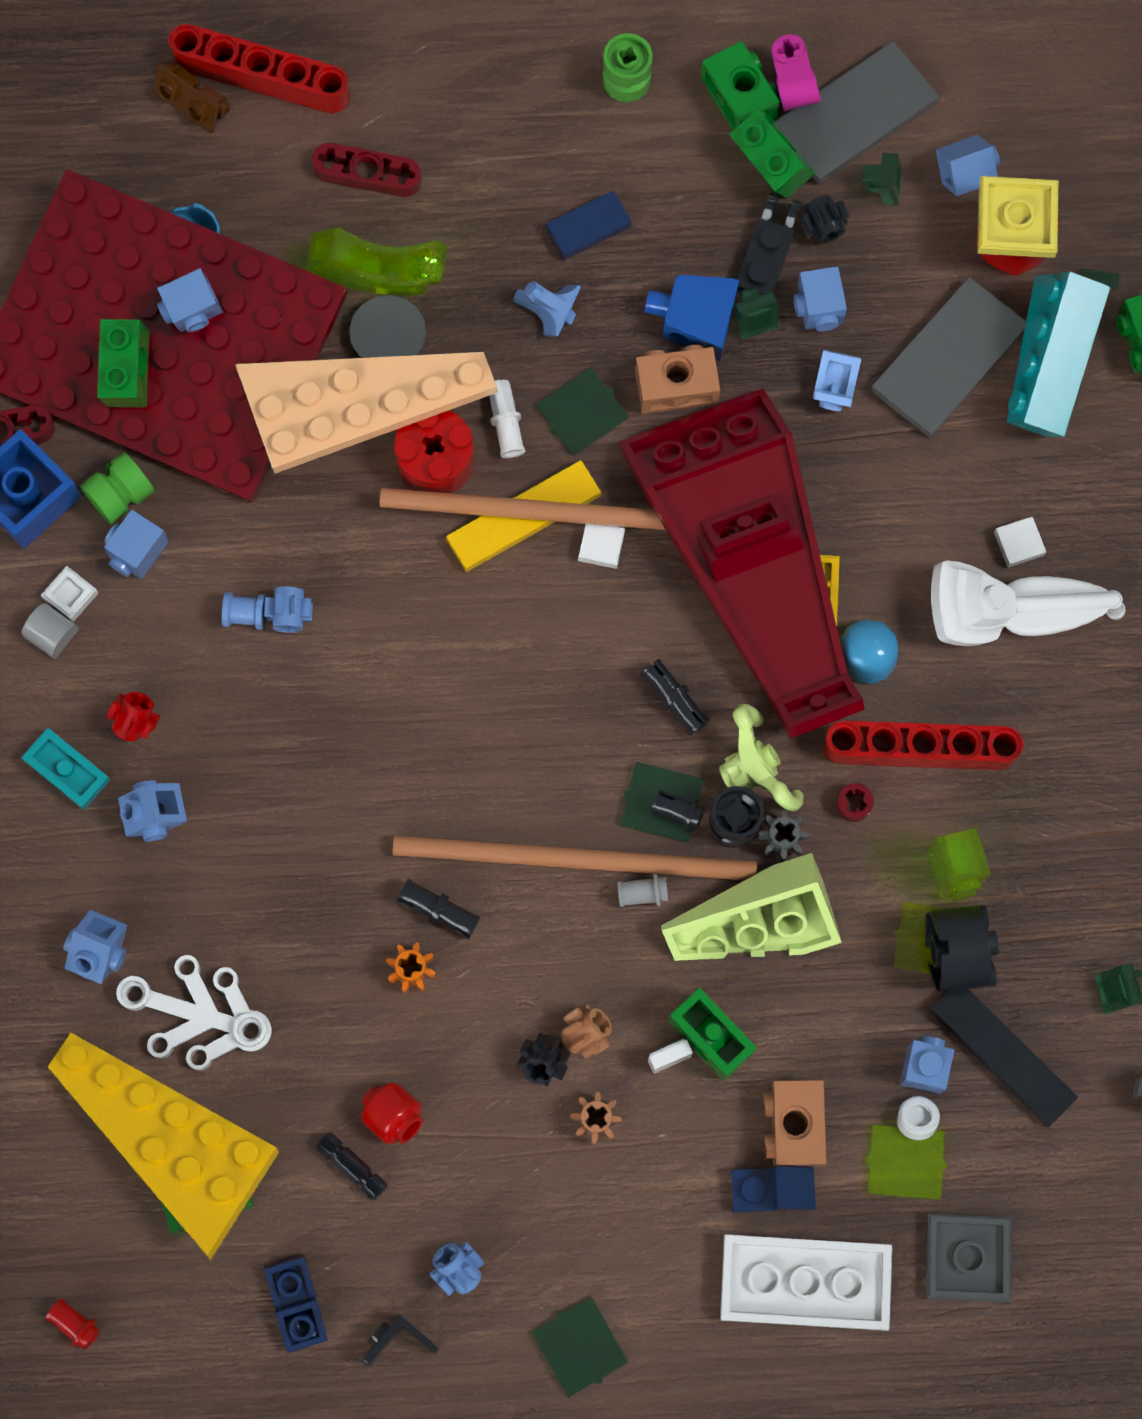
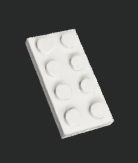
(806, 1282)

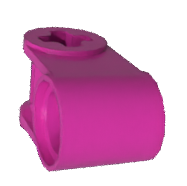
(795, 77)

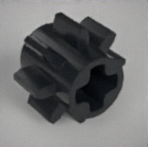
(824, 219)
(543, 1059)

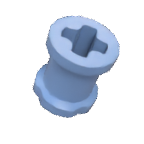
(243, 610)

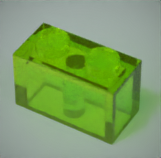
(958, 864)

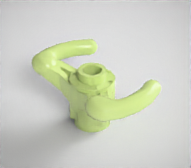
(756, 763)

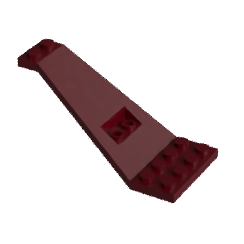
(744, 527)

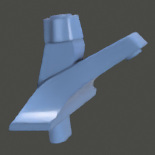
(552, 308)

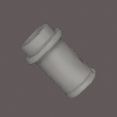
(643, 891)

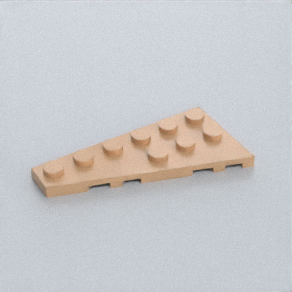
(337, 403)

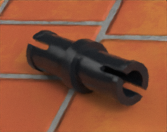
(674, 697)
(438, 909)

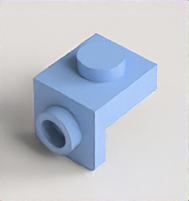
(836, 380)

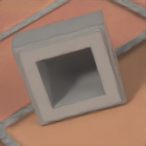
(49, 630)

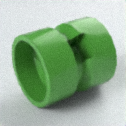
(627, 67)
(117, 488)

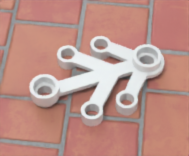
(202, 1015)

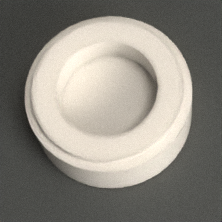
(918, 1118)

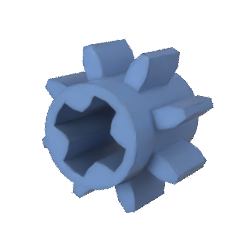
(288, 609)
(457, 1268)

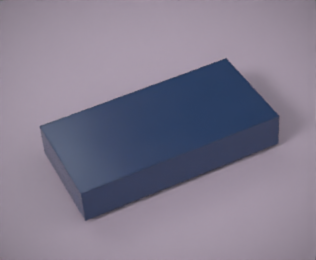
(588, 225)

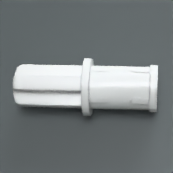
(506, 420)

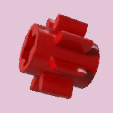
(132, 716)

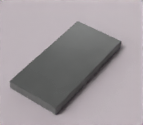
(858, 111)
(949, 357)

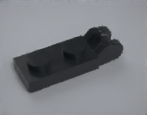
(768, 248)

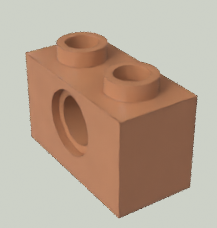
(661, 394)
(807, 1101)

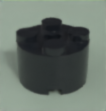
(961, 948)

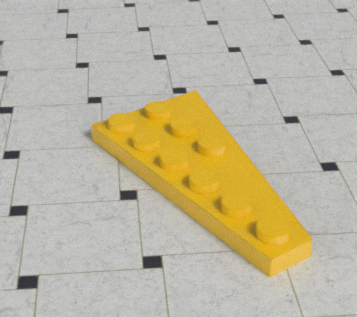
(180, 1149)

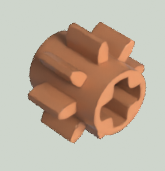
(586, 1031)
(596, 1106)

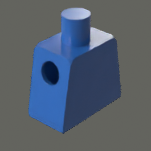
(696, 310)

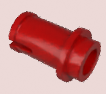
(73, 1324)

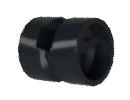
(736, 817)

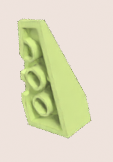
(768, 912)

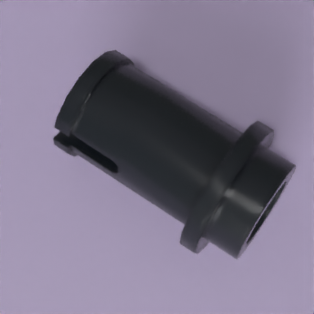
(678, 809)

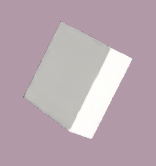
(1020, 542)
(601, 545)
(69, 594)
(669, 1056)

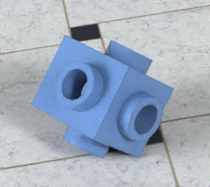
(152, 810)
(95, 947)

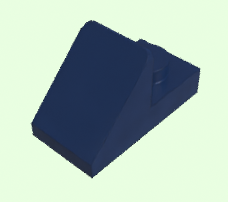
(773, 1189)

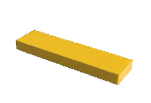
(493, 535)

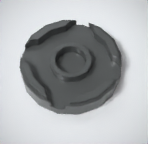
(387, 328)

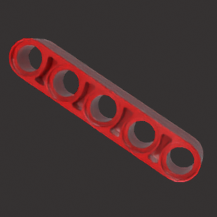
(270, 82)
(940, 737)

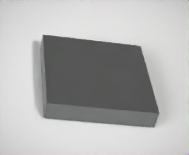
(968, 1258)

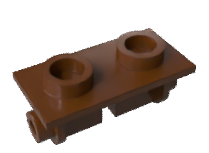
(179, 89)

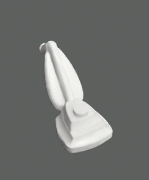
(975, 607)

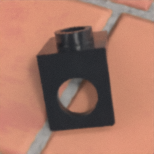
(385, 1335)

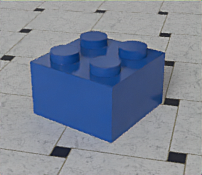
(31, 489)

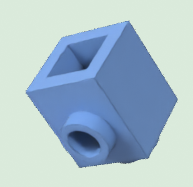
(965, 162)
(820, 299)
(189, 302)
(134, 545)
(927, 1065)

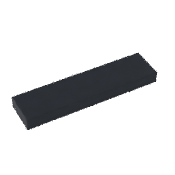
(1004, 1055)

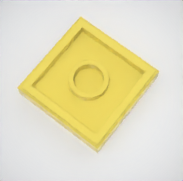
(1018, 217)

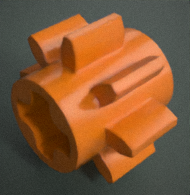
(405, 958)

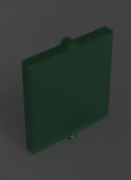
(582, 411)
(640, 797)
(580, 1347)

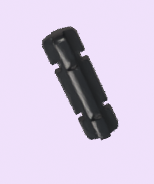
(351, 1166)

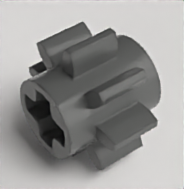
(782, 824)

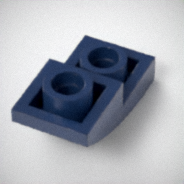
(295, 1303)

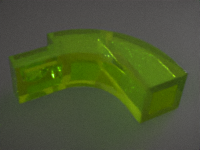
(375, 267)

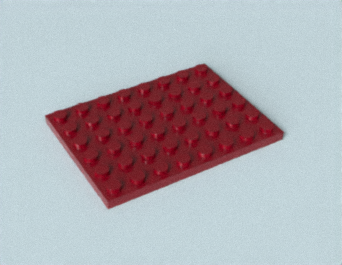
(104, 260)

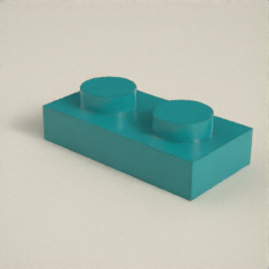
(66, 768)

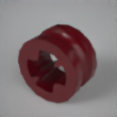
(842, 803)

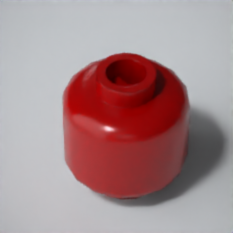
(391, 1113)

